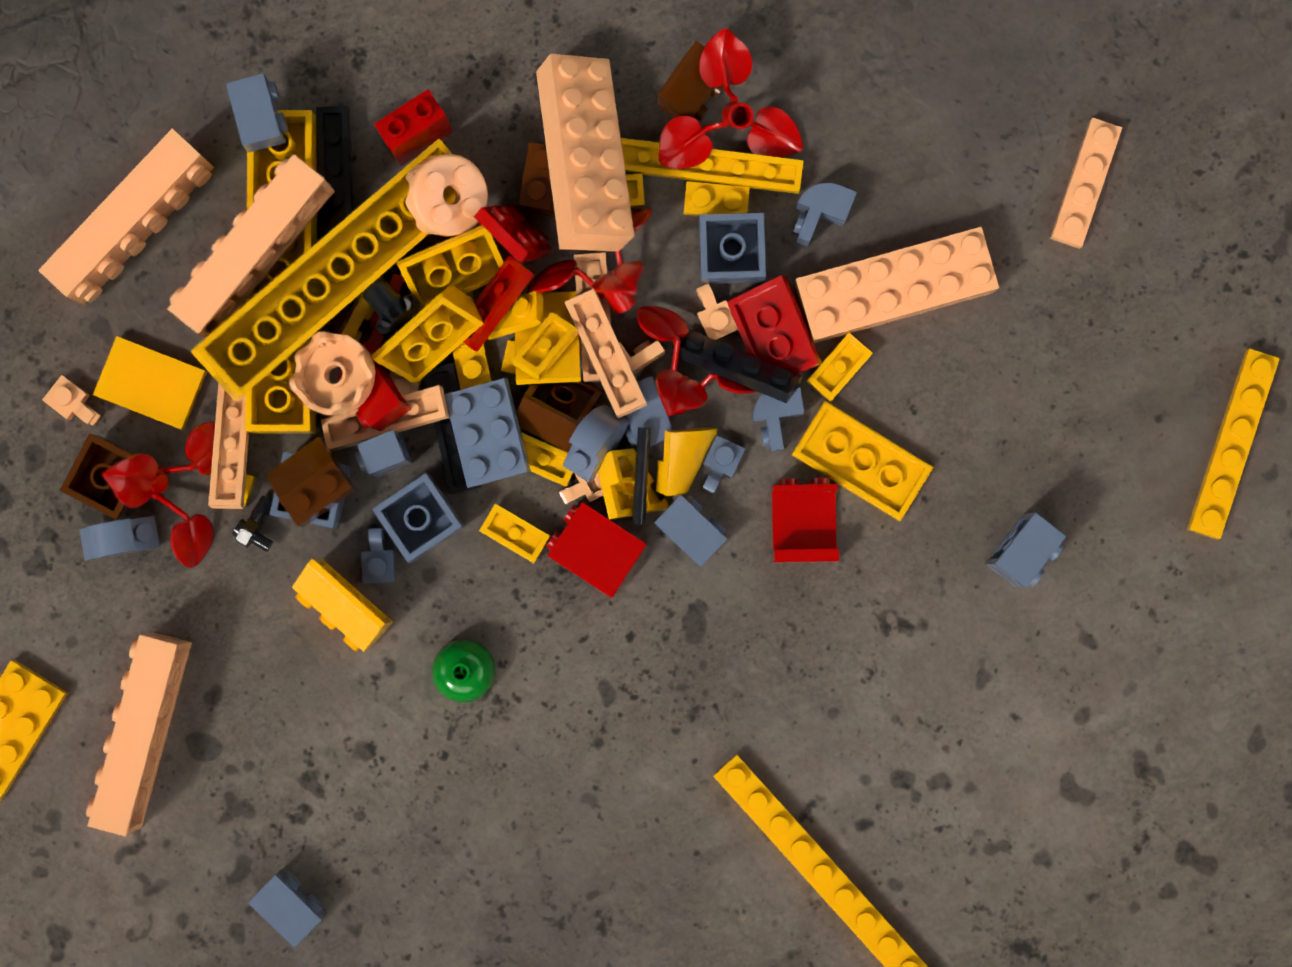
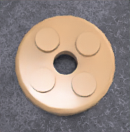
(426, 194)
(313, 370)

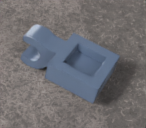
(722, 460)
(378, 564)

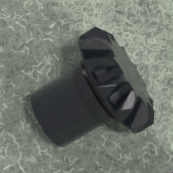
(390, 306)

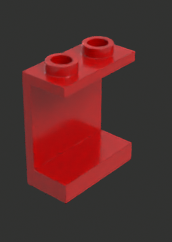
(414, 127)
(804, 521)
(595, 549)

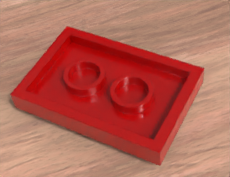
(513, 233)
(774, 326)

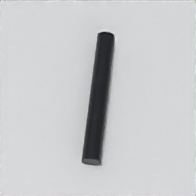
(641, 475)

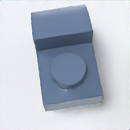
(822, 201)
(770, 411)
(592, 439)
(119, 537)

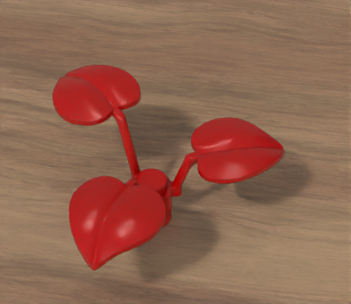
(723, 63)
(615, 286)
(675, 390)
(139, 478)

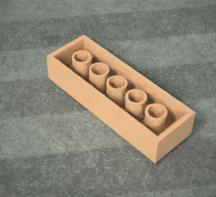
(584, 153)
(127, 219)
(251, 247)
(896, 285)
(138, 733)

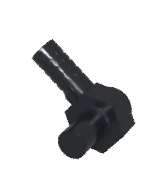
(248, 531)

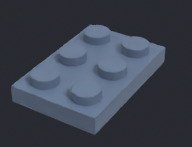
(487, 433)

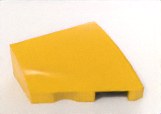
(682, 459)
(618, 482)

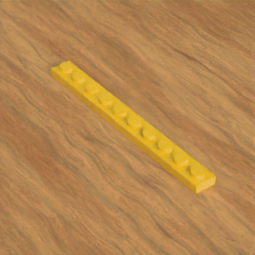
(815, 865)

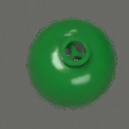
(476, 661)

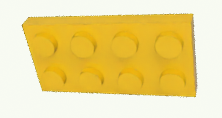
(26, 710)

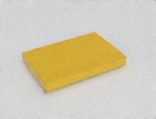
(568, 364)
(150, 383)

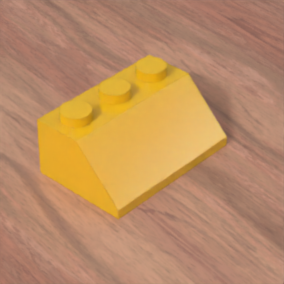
(462, 261)
(430, 335)
(340, 605)

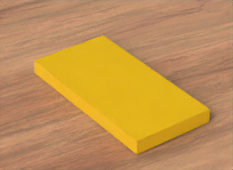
(862, 461)

